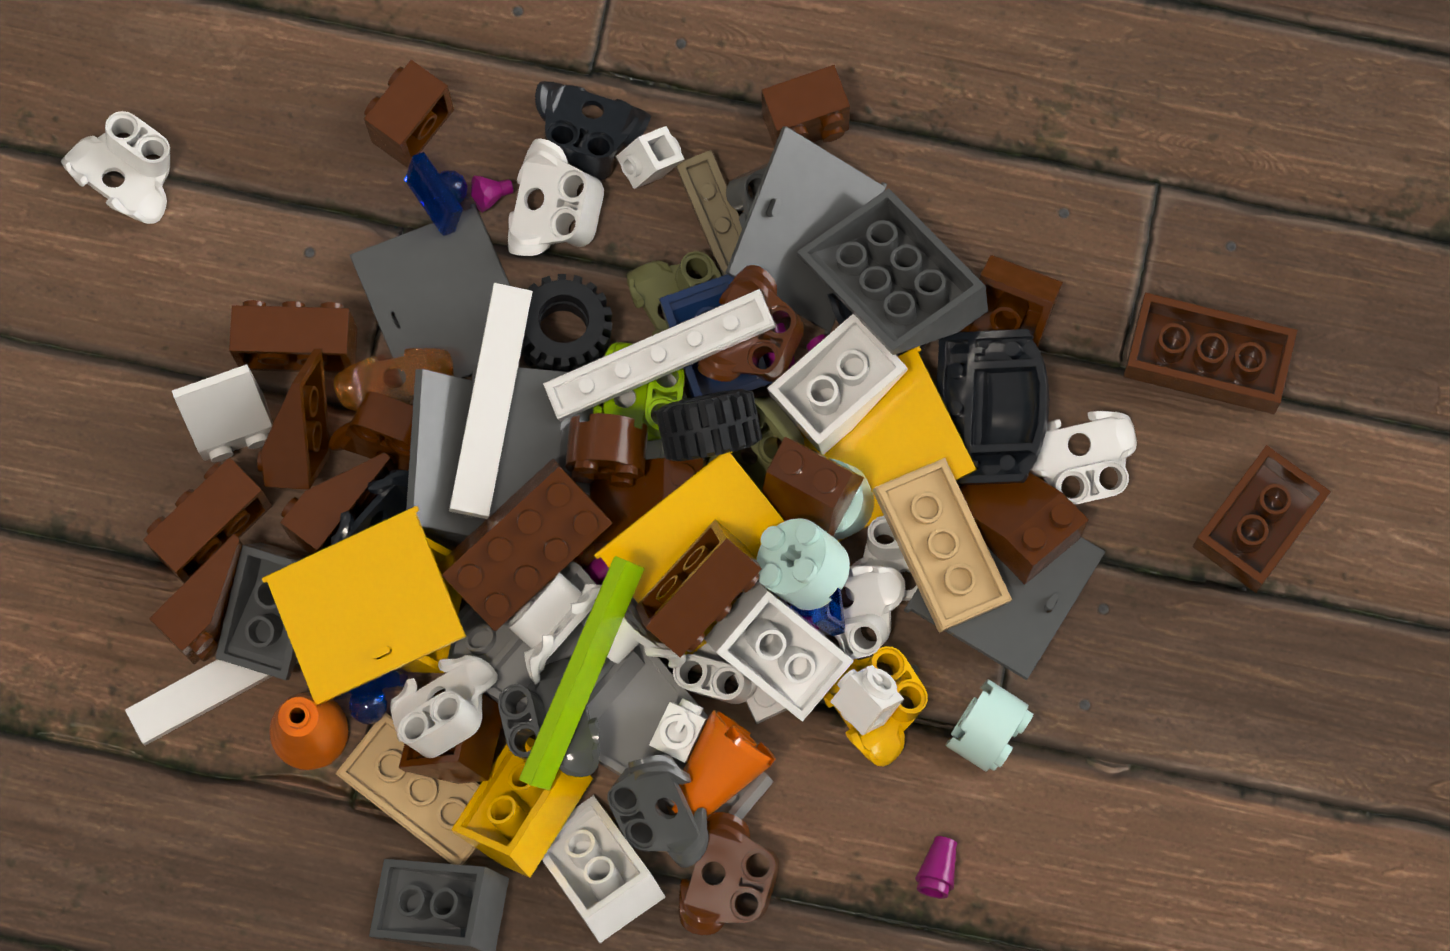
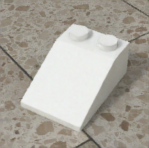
(837, 383)
(225, 413)
(778, 650)
(600, 871)

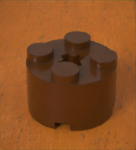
(606, 449)

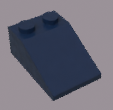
(692, 303)

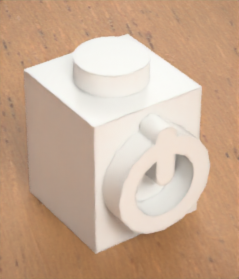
(650, 157)
(867, 698)
(679, 729)

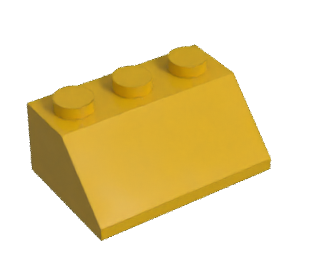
(518, 820)

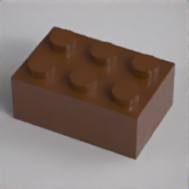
(286, 335)
(206, 519)
(1261, 519)
(698, 589)

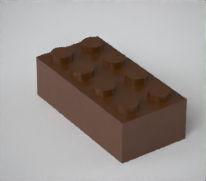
(1210, 353)
(524, 544)

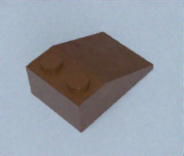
(300, 433)
(629, 504)
(317, 512)
(1025, 523)
(197, 610)

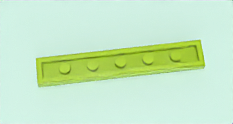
(581, 673)

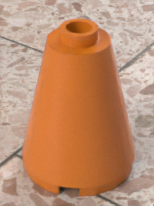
(308, 733)
(722, 763)

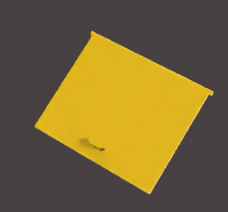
(903, 432)
(675, 523)
(361, 603)

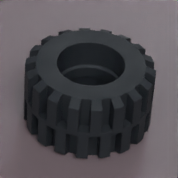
(573, 298)
(709, 425)

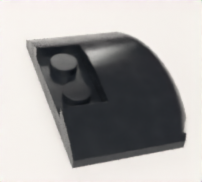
(996, 400)

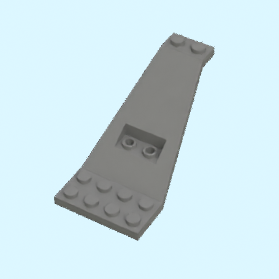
(625, 698)

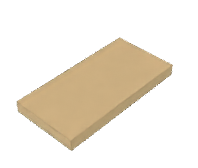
(942, 545)
(414, 801)

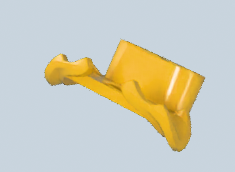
(888, 741)

